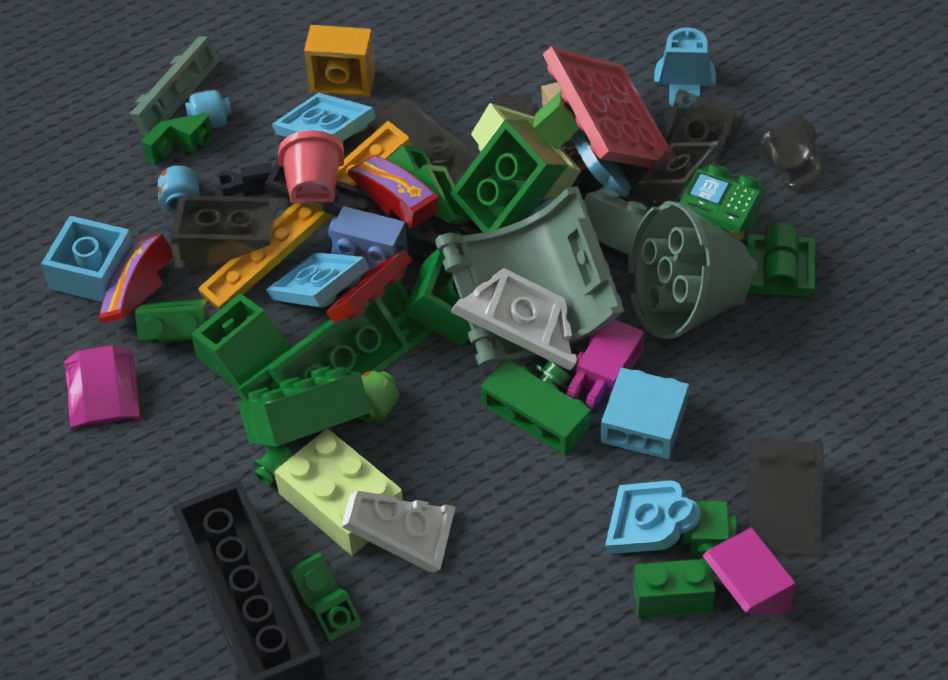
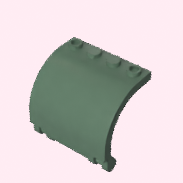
(548, 248)

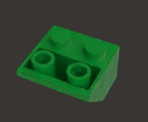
(239, 341)

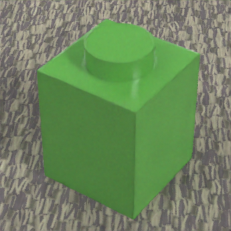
(556, 121)

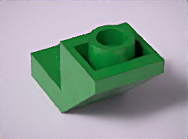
(185, 132)
(323, 598)

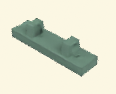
(175, 86)

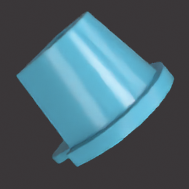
(685, 63)

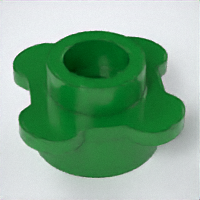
(554, 375)

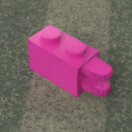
(599, 366)

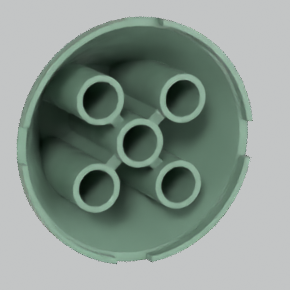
(685, 270)

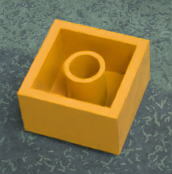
(340, 60)

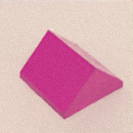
(752, 574)

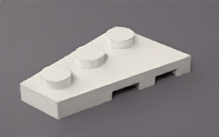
(401, 527)

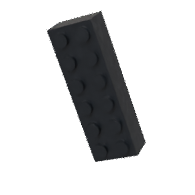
(247, 587)

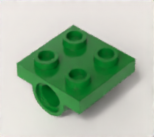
(783, 262)

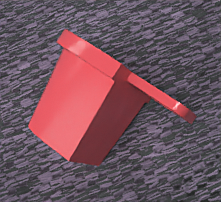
(311, 165)

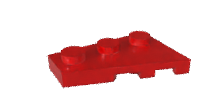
(369, 287)

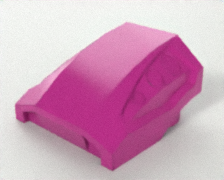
(101, 386)

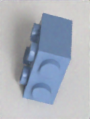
(367, 236)

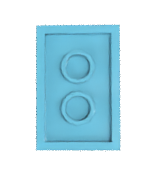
(328, 115)
(318, 279)

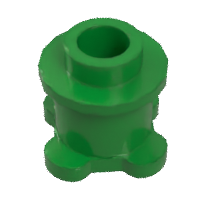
(270, 462)

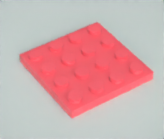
(607, 108)

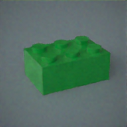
(508, 176)
(303, 406)

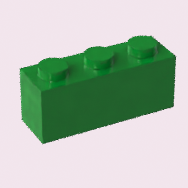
(536, 406)

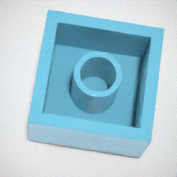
(85, 257)

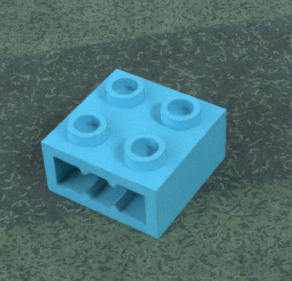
(644, 413)

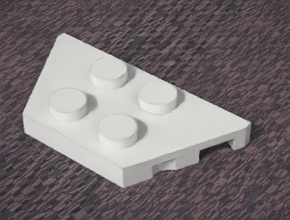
(522, 315)

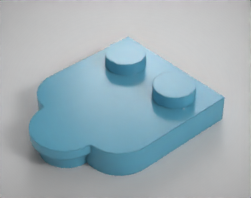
(604, 171)
(650, 517)

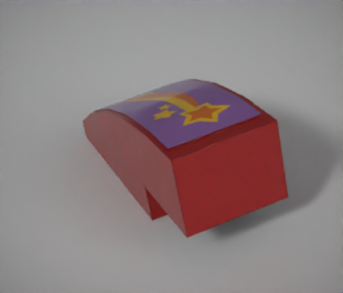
(395, 190)
(135, 278)

